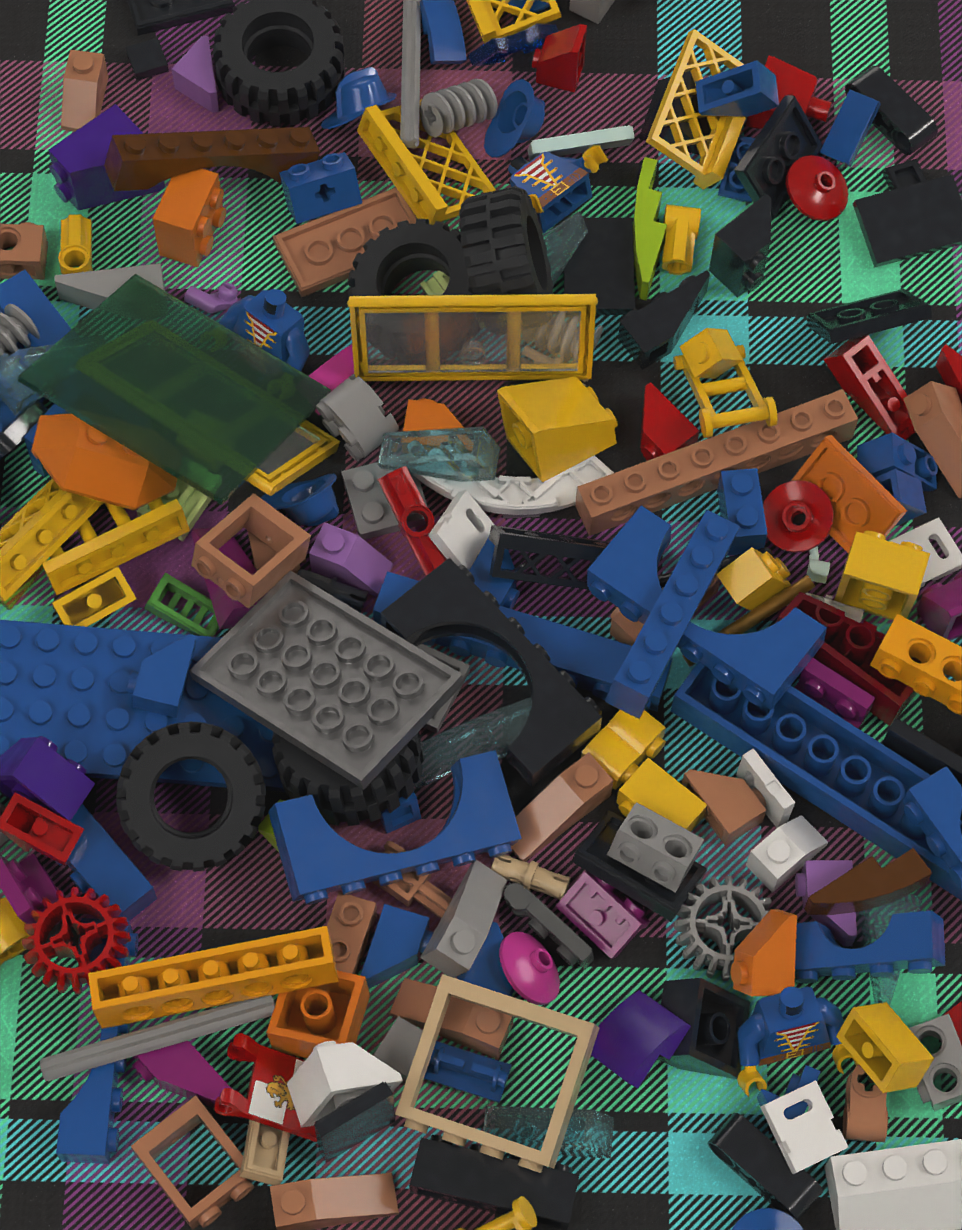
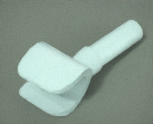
(817, 569)

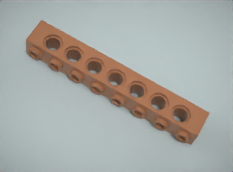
(698, 466)

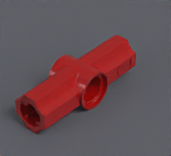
(406, 499)

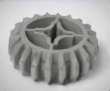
(711, 925)

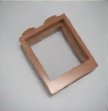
(267, 525)
(167, 1134)

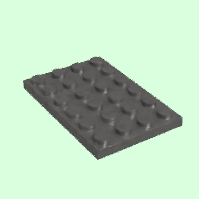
(327, 678)

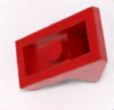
(39, 829)

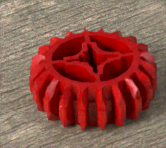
(61, 944)

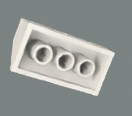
(898, 1188)

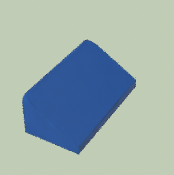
(850, 128)

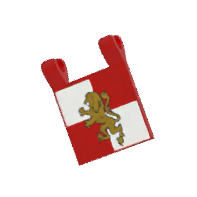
(267, 1094)

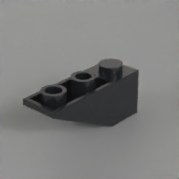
(657, 327)

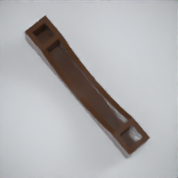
(150, 158)

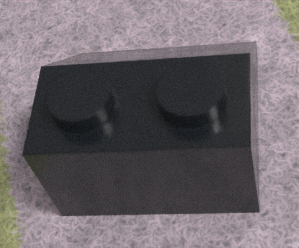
(743, 248)
(714, 1022)

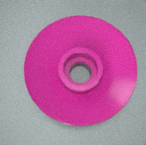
(529, 968)

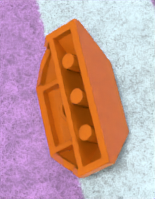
(96, 465)

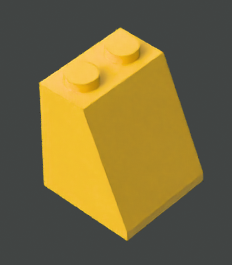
(555, 424)

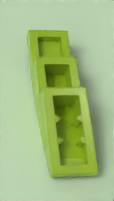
(647, 233)

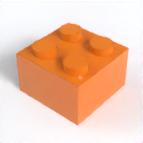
(189, 216)
(319, 1015)

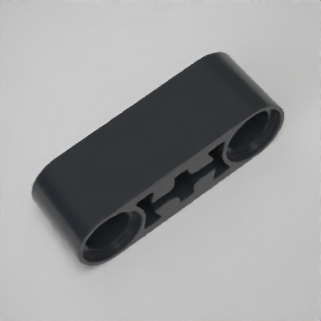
(899, 115)
(764, 1167)

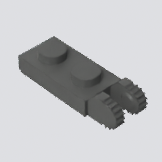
(546, 923)

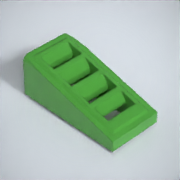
(168, 614)

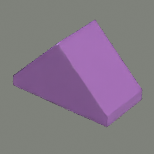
(195, 75)

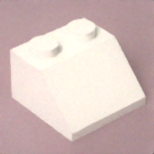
(335, 1077)

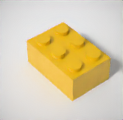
(882, 575)

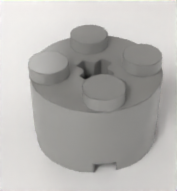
(357, 416)

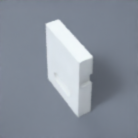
(462, 530)
(936, 566)
(758, 775)
(806, 1137)

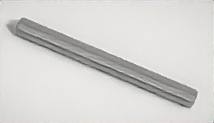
(410, 73)
(155, 1037)

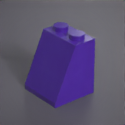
(81, 159)

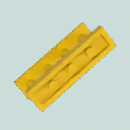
(115, 546)

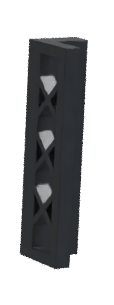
(542, 544)

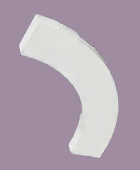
(523, 494)

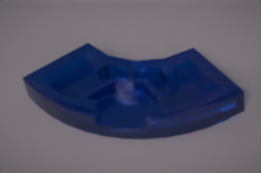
(498, 48)

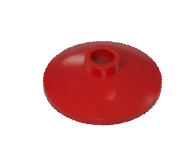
(817, 188)
(794, 499)

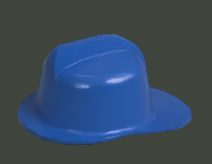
(354, 94)
(516, 120)
(307, 501)

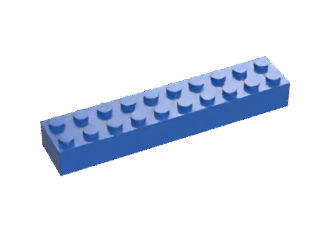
(817, 759)

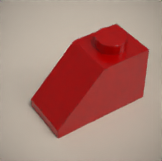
(561, 58)
(663, 426)

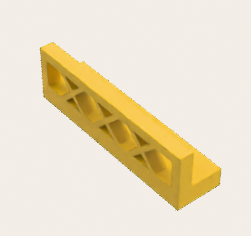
(38, 533)

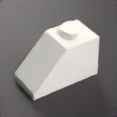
(785, 852)

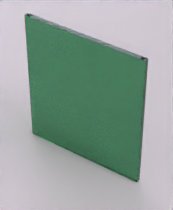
(175, 387)

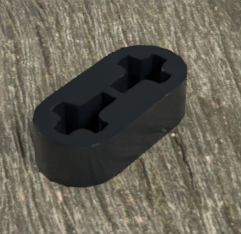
(20, 426)

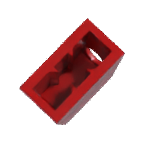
(797, 83)

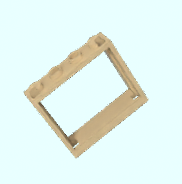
(492, 1144)

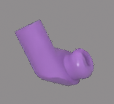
(212, 302)

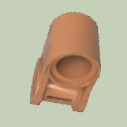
(864, 1111)

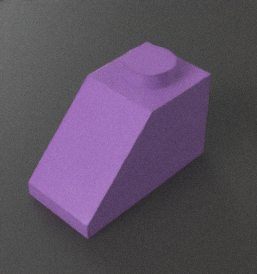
(349, 559)
(814, 877)

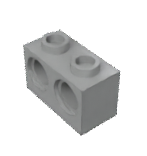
(655, 847)
(946, 1060)

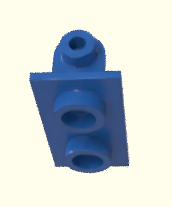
(467, 1072)

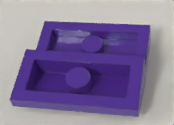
(636, 1036)

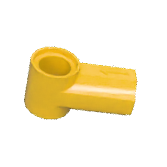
(680, 238)
(76, 244)

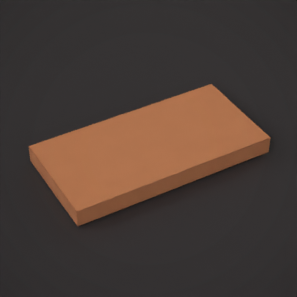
(325, 248)

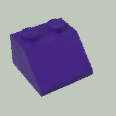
(44, 776)

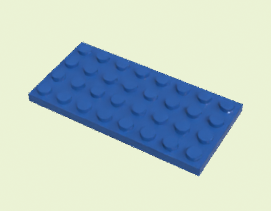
(74, 692)

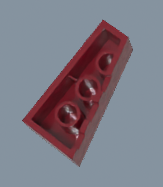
(849, 652)

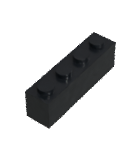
(490, 1183)

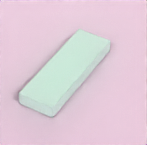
(582, 141)

